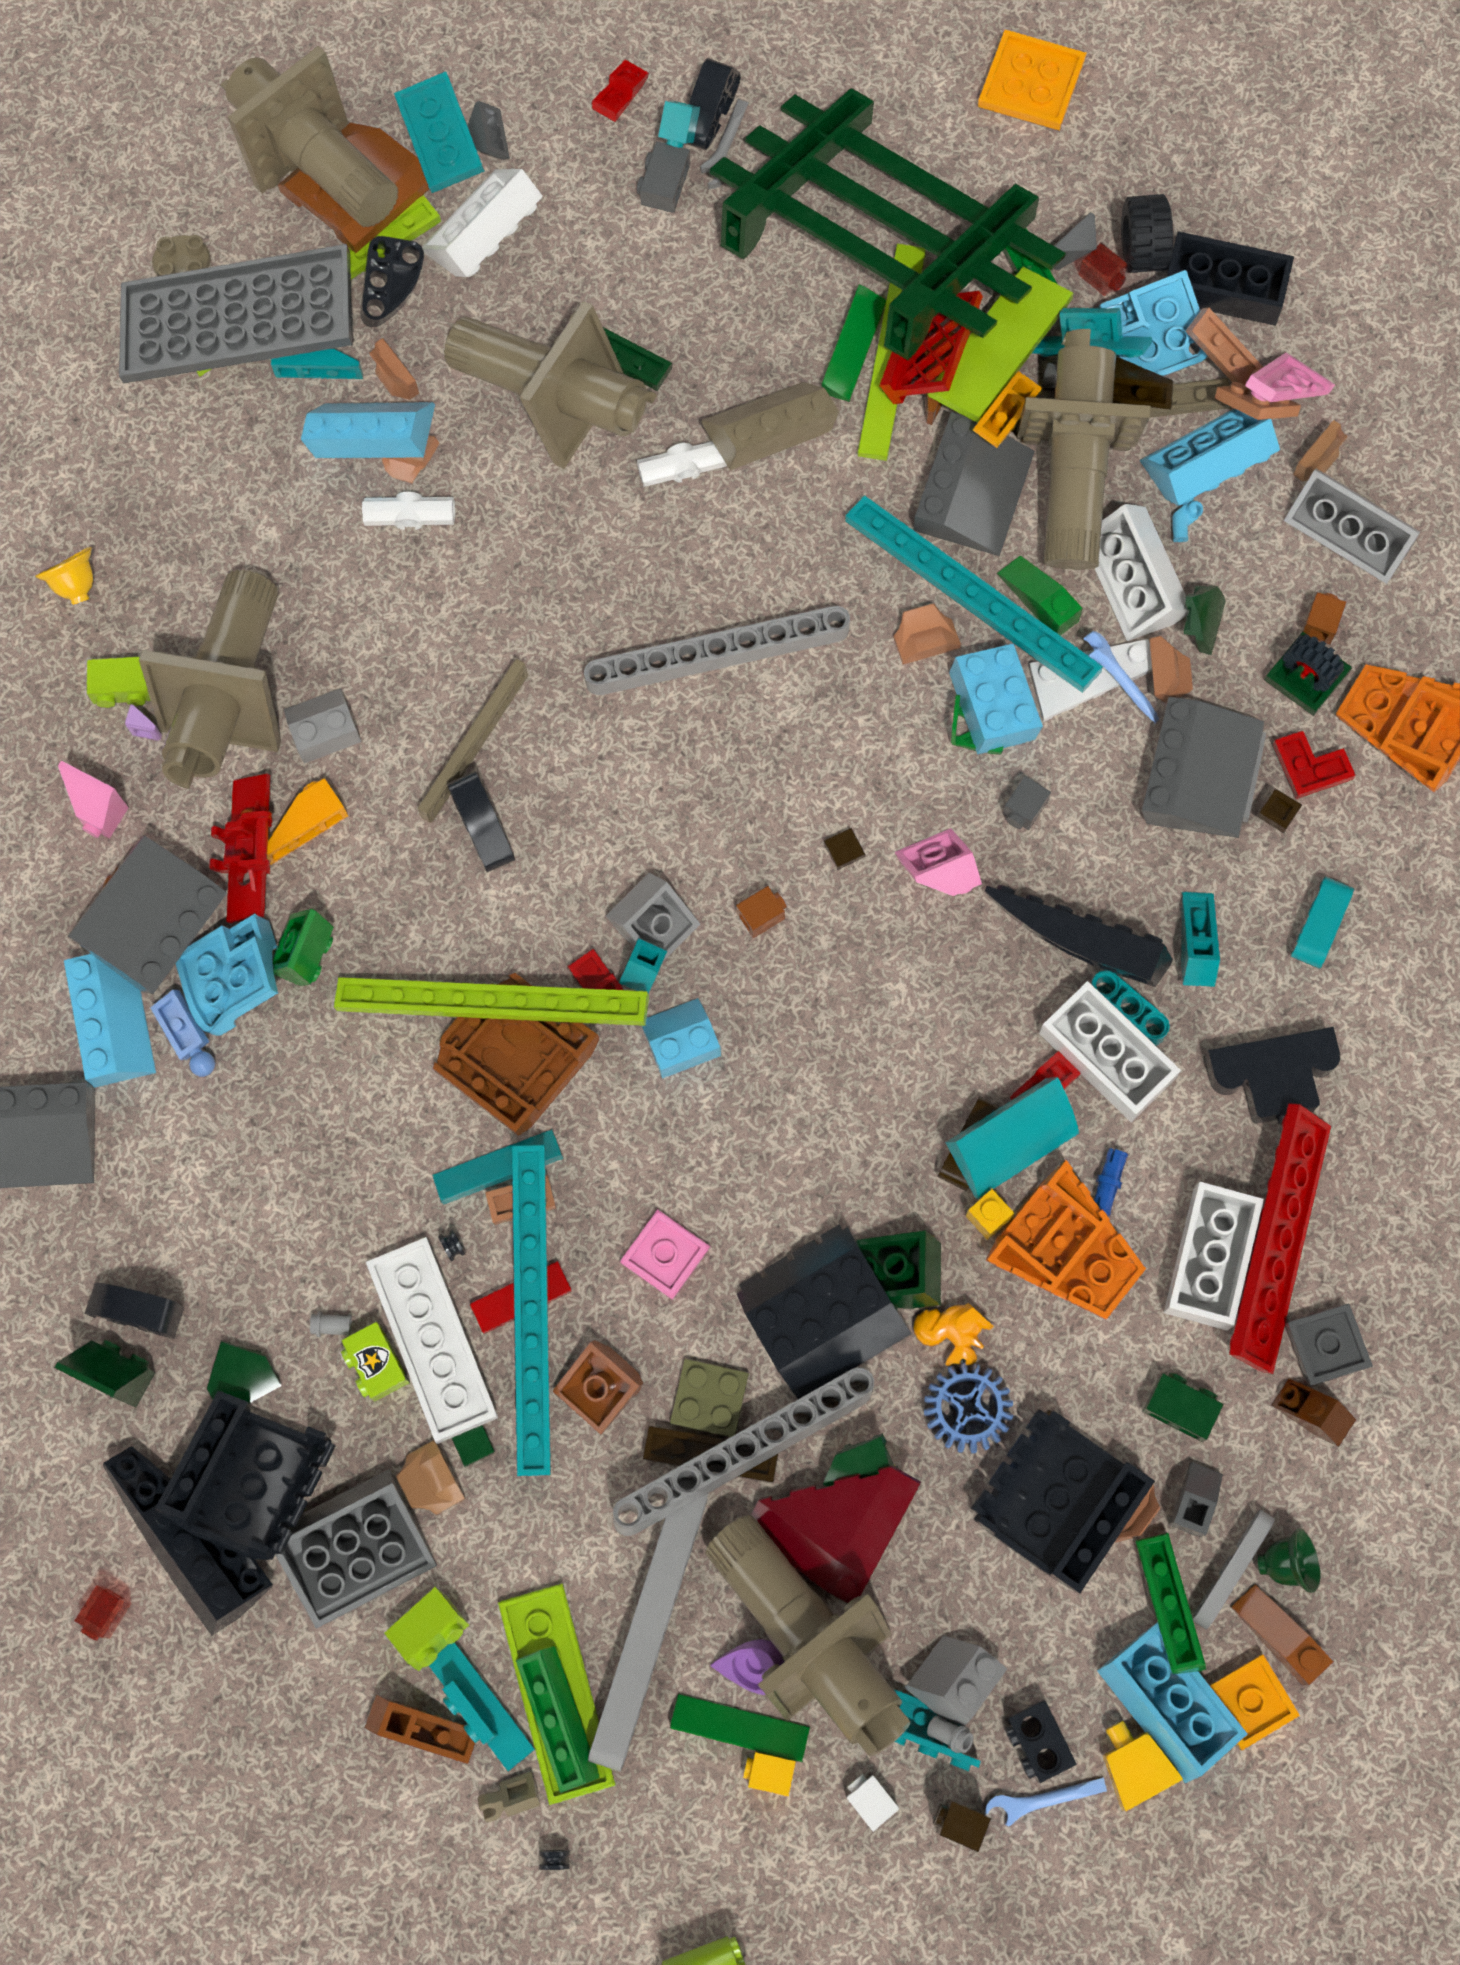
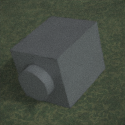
(1026, 804)

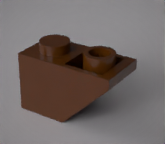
(1314, 1412)

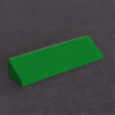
(853, 343)
(1170, 1604)
(557, 1718)
(740, 1728)

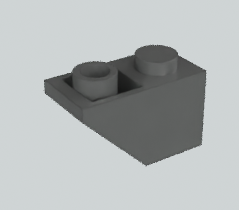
(1196, 1500)

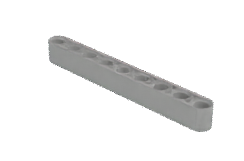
(728, 640)
(734, 1463)
(646, 1633)

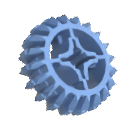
(982, 1415)

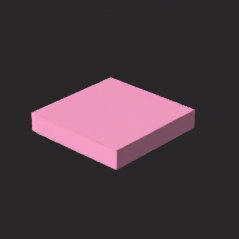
(665, 1254)

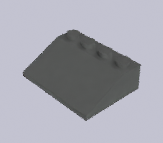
(972, 488)
(1202, 768)
(147, 915)
(47, 1135)
(354, 1549)

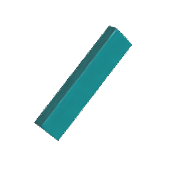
(489, 1169)

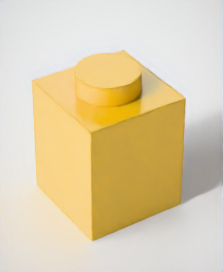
(989, 1214)
(769, 1773)

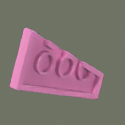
(1287, 380)

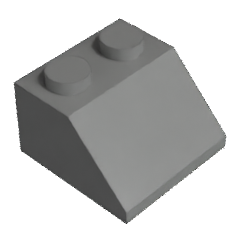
(322, 726)
(653, 915)
(956, 1679)

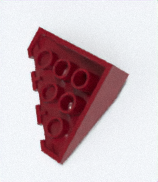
(840, 1529)

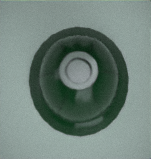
(1292, 1562)

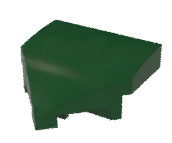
(1204, 616)
(241, 1373)
(859, 1458)

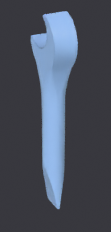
(1104, 656)
(1019, 1806)

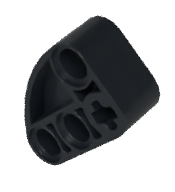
(714, 95)
(397, 274)
(480, 821)
(135, 1309)

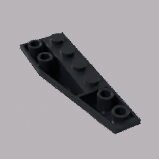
(1087, 938)
(210, 1577)

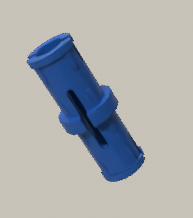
(1109, 1179)

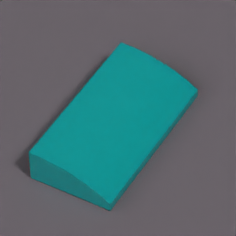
(1014, 1136)

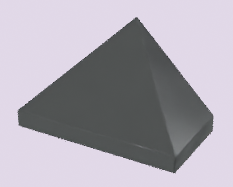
(488, 130)
(1078, 241)

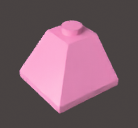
(93, 801)
(941, 863)

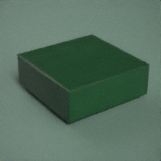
(473, 1445)

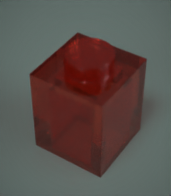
(1103, 270)
(102, 1613)

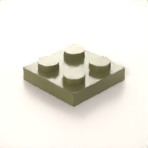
(709, 1398)

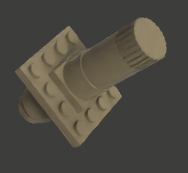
(298, 123)
(560, 385)
(1079, 430)
(219, 692)
(820, 1650)

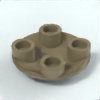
(180, 255)

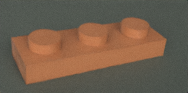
(1223, 347)

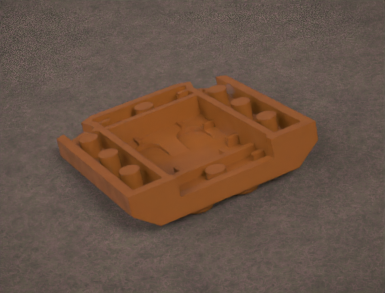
(389, 157)
(513, 1064)

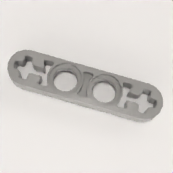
(1233, 1569)

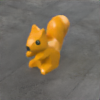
(957, 1324)

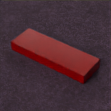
(499, 1307)

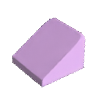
(140, 725)

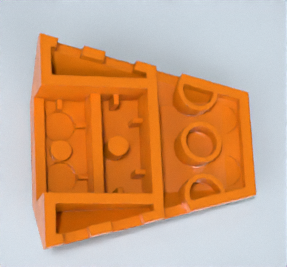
(1407, 720)
(1068, 1246)

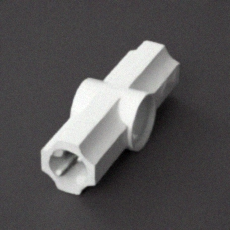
(679, 463)
(408, 510)

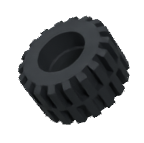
(1147, 233)

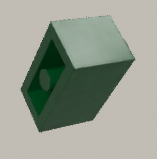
(1183, 1407)

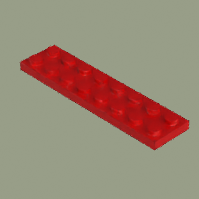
(1280, 1239)

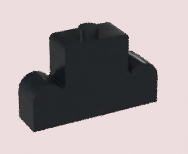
(1275, 1071)

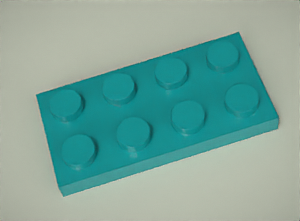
(439, 132)

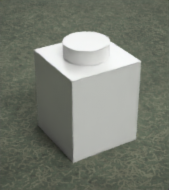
(871, 1801)

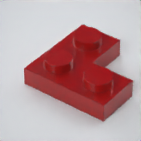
(1307, 773)

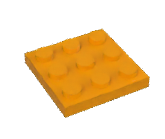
(1032, 79)

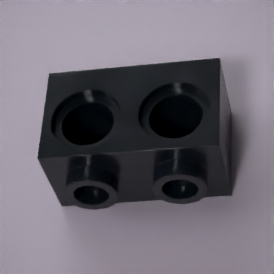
(1048, 1737)

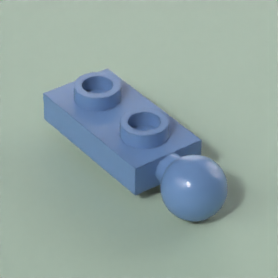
(183, 1032)

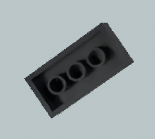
(1233, 276)

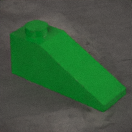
(1042, 595)

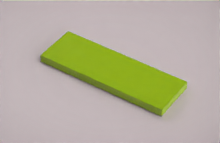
(995, 359)
(544, 1621)

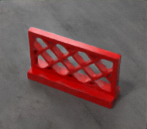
(899, 371)

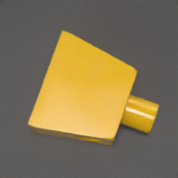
(1137, 1767)

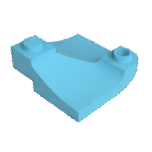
(1164, 313)
(228, 973)

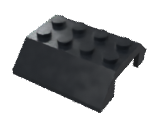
(821, 1312)
(244, 1479)
(1060, 1500)

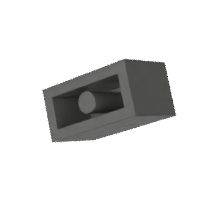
(664, 177)

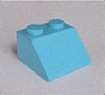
(681, 1038)

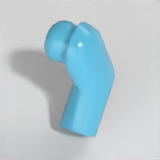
(1183, 518)

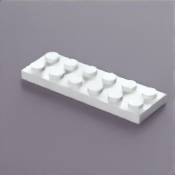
(431, 1340)

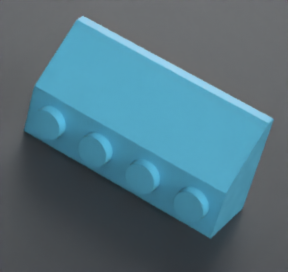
(368, 430)
(1210, 455)
(108, 1023)
(1174, 1709)

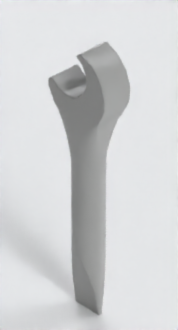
(726, 141)

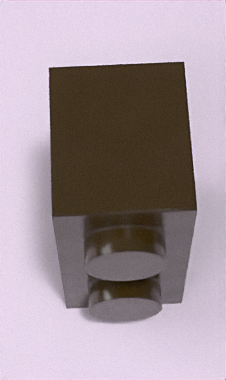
(961, 1824)

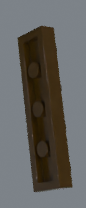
(679, 1447)

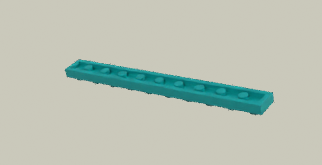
(974, 594)
(531, 1311)

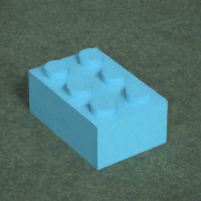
(995, 698)

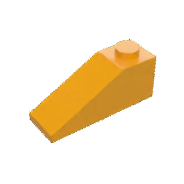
(1006, 409)
(307, 817)

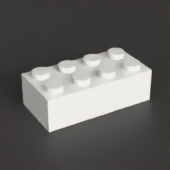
(1109, 1051)
(1213, 1256)

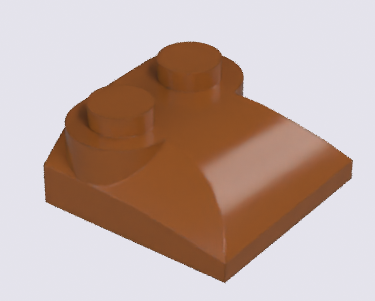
(599, 1385)

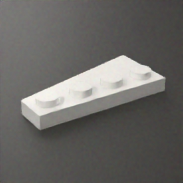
(1057, 695)

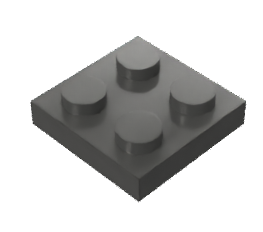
(1328, 1345)

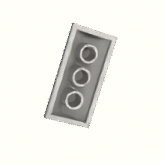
(1352, 526)

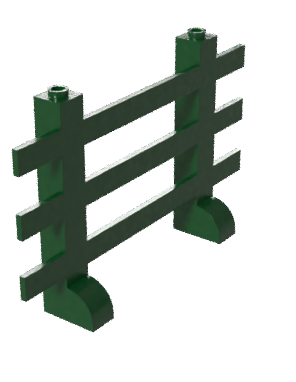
(922, 294)

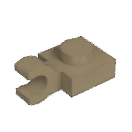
(514, 1797)

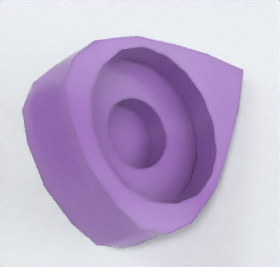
(748, 1663)

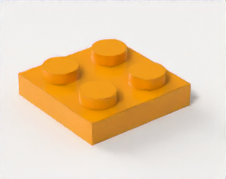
(1255, 1700)

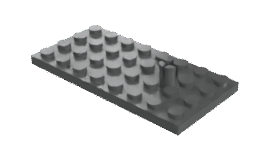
(235, 313)

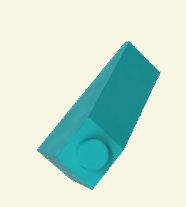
(317, 364)
(1199, 940)

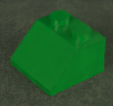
(302, 947)

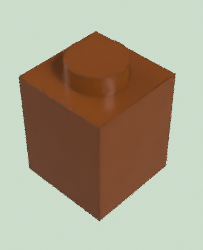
(1324, 617)
(761, 911)

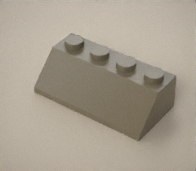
(771, 423)

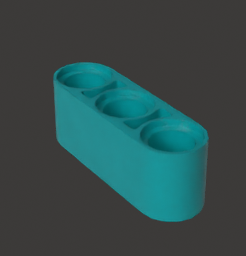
(1323, 922)
(1145, 1011)

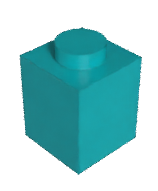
(678, 123)
(643, 966)

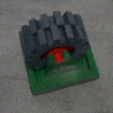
(1308, 673)

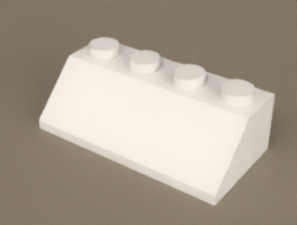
(483, 221)
(1138, 574)

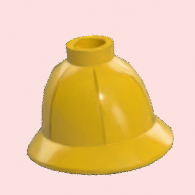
(70, 577)

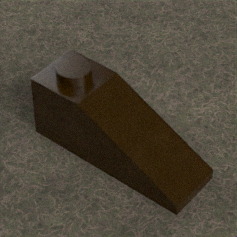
(1141, 386)

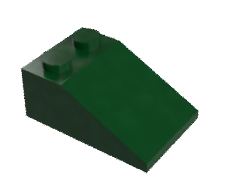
(906, 1267)
(109, 1371)

